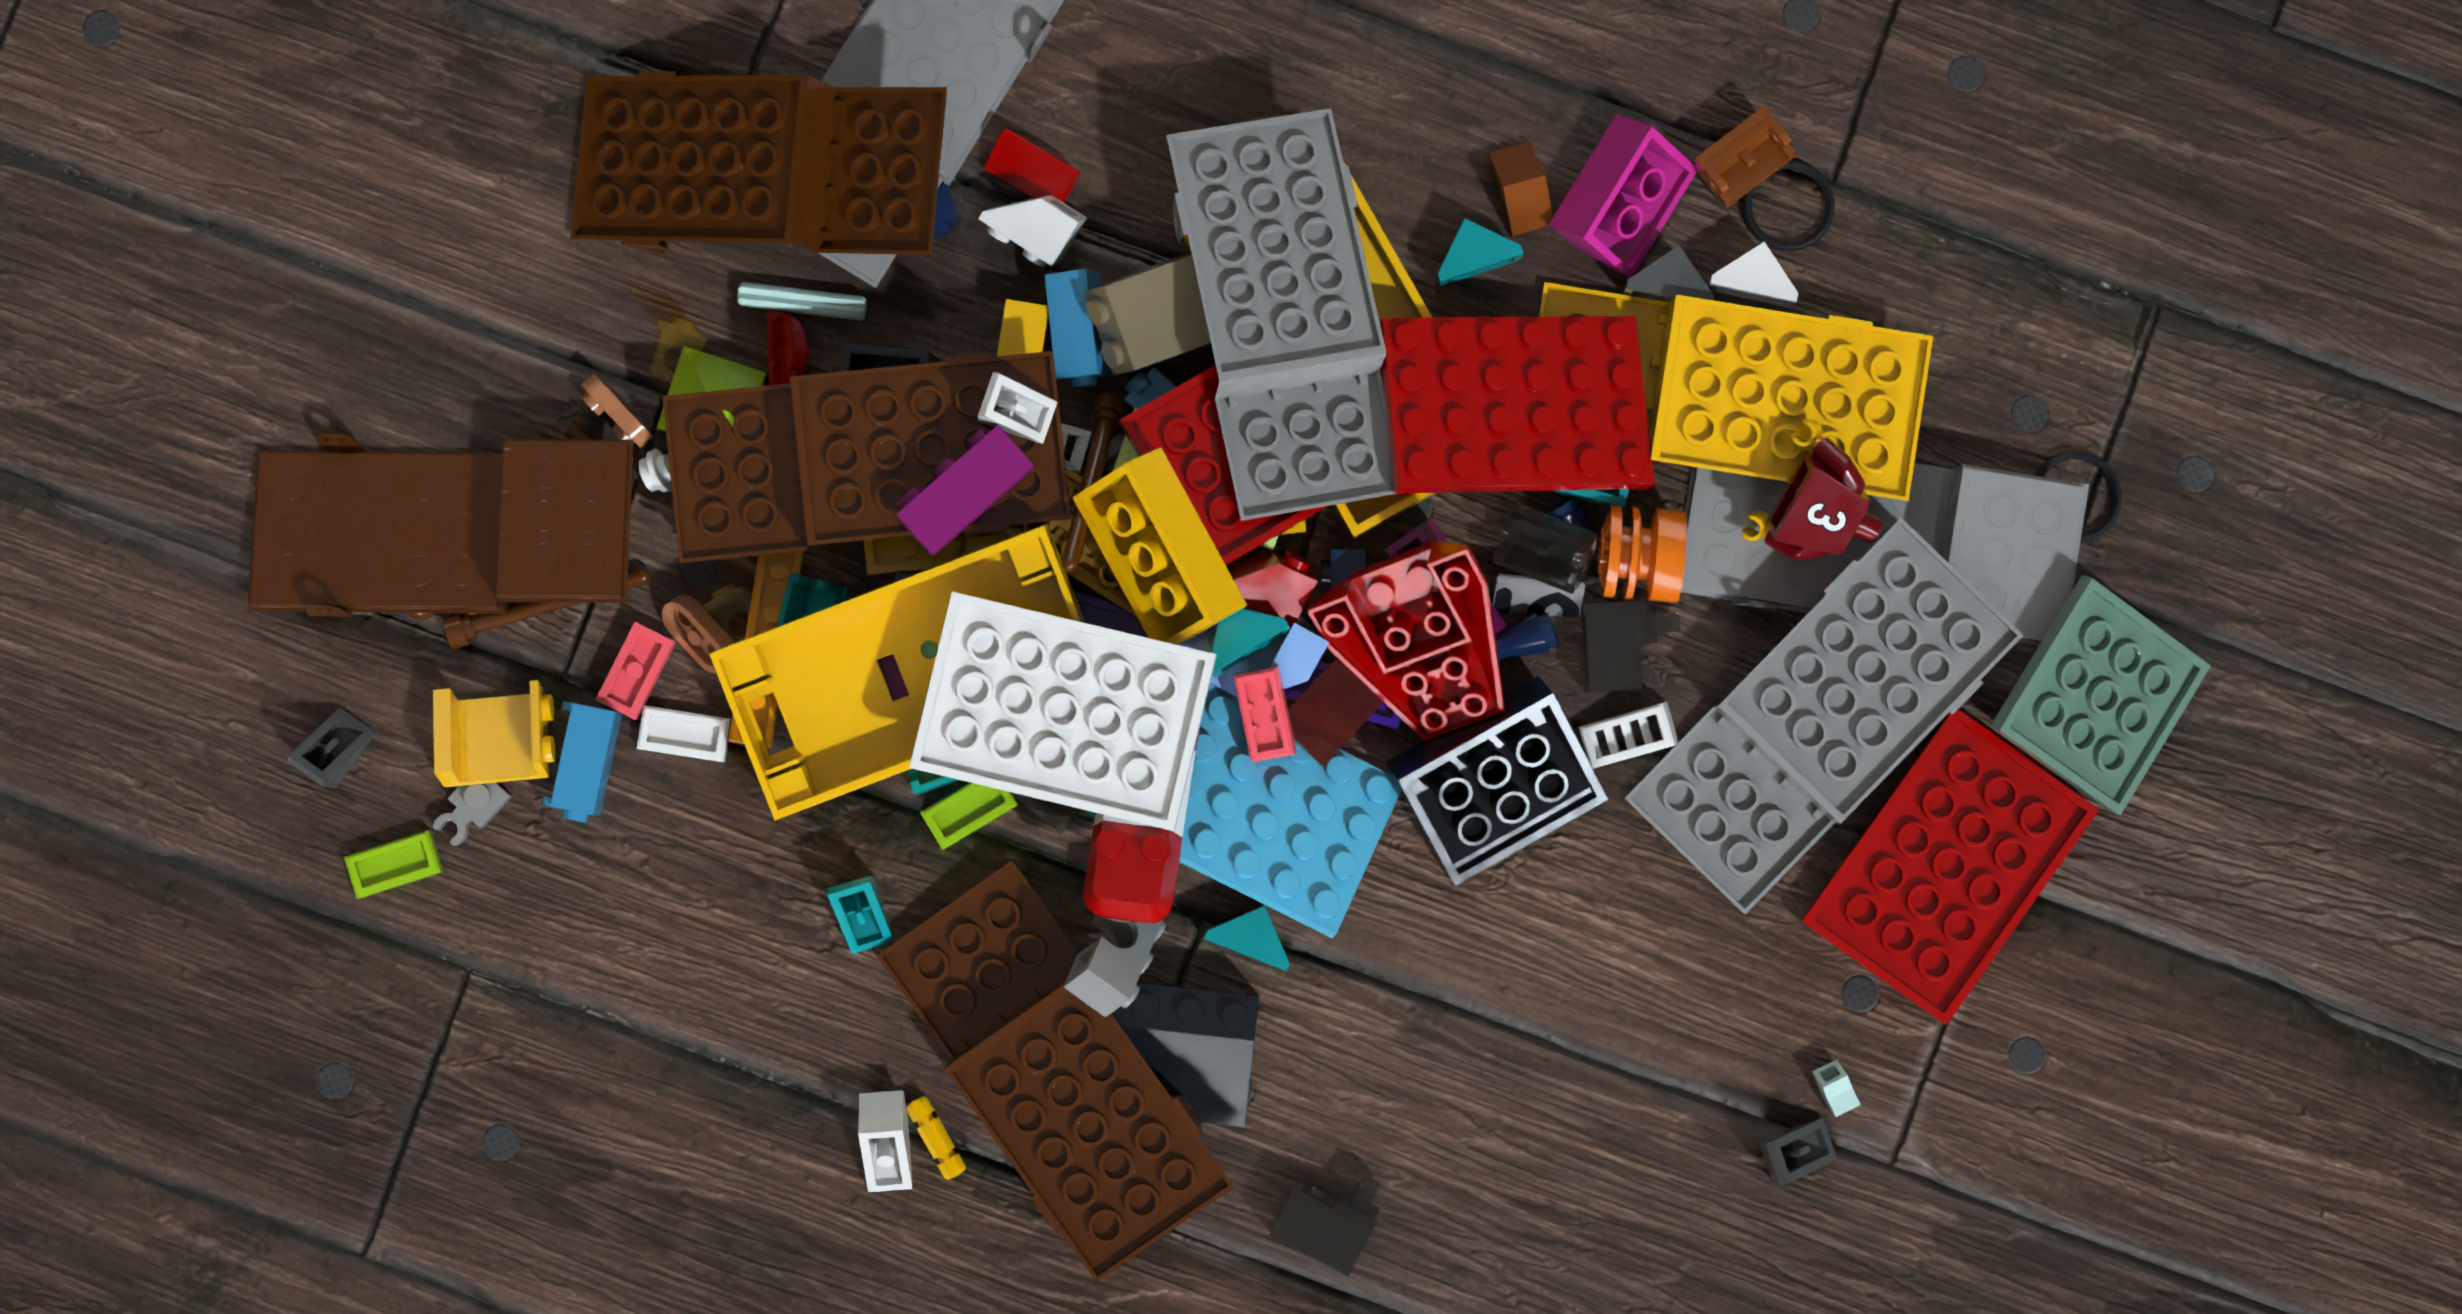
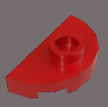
(786, 347)

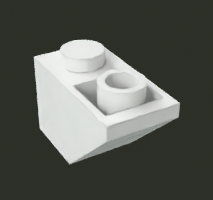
(1038, 225)

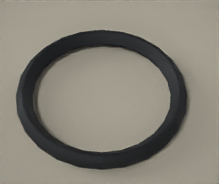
(1817, 235)
(2107, 470)

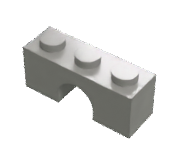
(1108, 972)

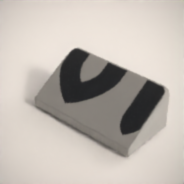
(1529, 596)

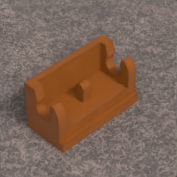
(1745, 157)

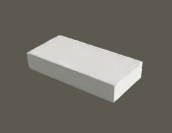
(684, 733)

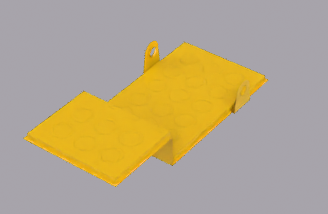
(1739, 379)

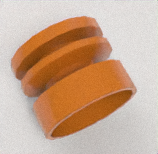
(1643, 553)

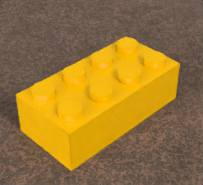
(1159, 549)

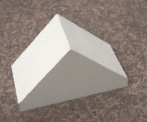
(1756, 278)
(1016, 409)

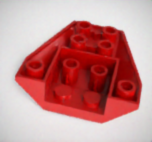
(1419, 636)

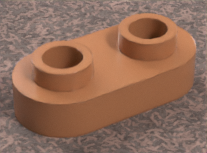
(602, 398)
(695, 629)

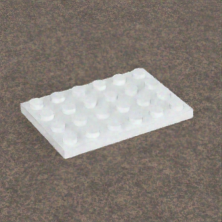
(1063, 711)

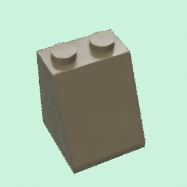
(1149, 315)

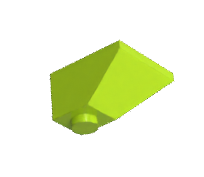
(706, 372)

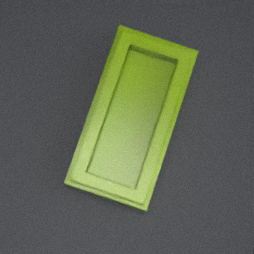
(966, 812)
(393, 864)

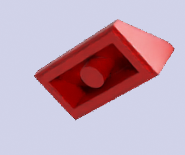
(1030, 168)

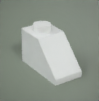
(885, 1140)

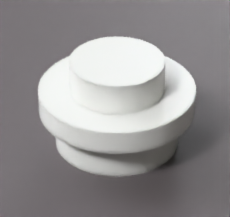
(655, 471)

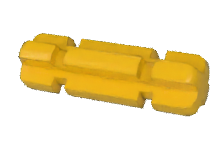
(935, 1137)

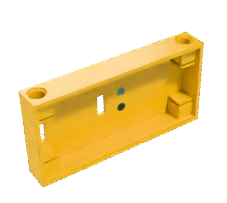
(830, 673)

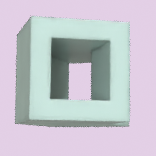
(1836, 1088)

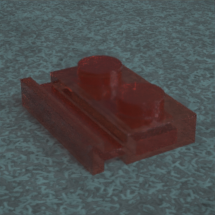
(1331, 711)

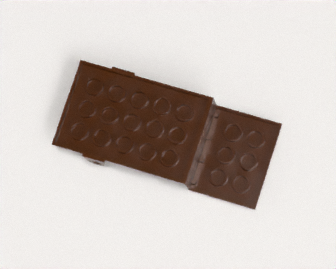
(758, 162)
(840, 452)
(440, 527)
(1052, 1076)

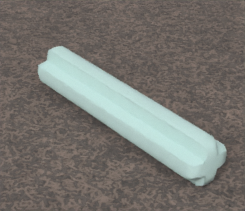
(802, 301)

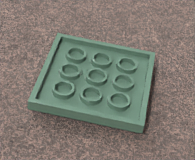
(2100, 695)

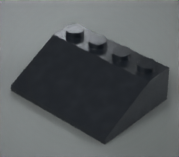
(1498, 782)
(1196, 1045)

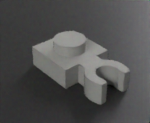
(473, 804)

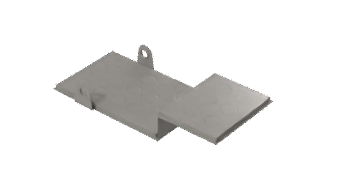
(941, 43)
(1286, 311)
(1997, 528)
(1825, 715)

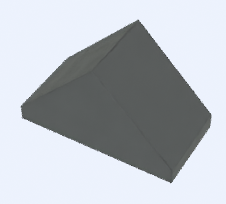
(1668, 277)
(332, 749)
(1797, 1151)

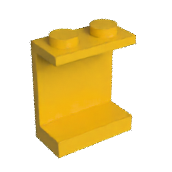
(492, 737)

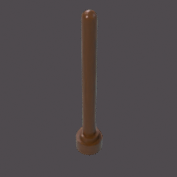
(1105, 414)
(463, 628)

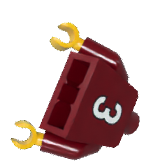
(1819, 505)

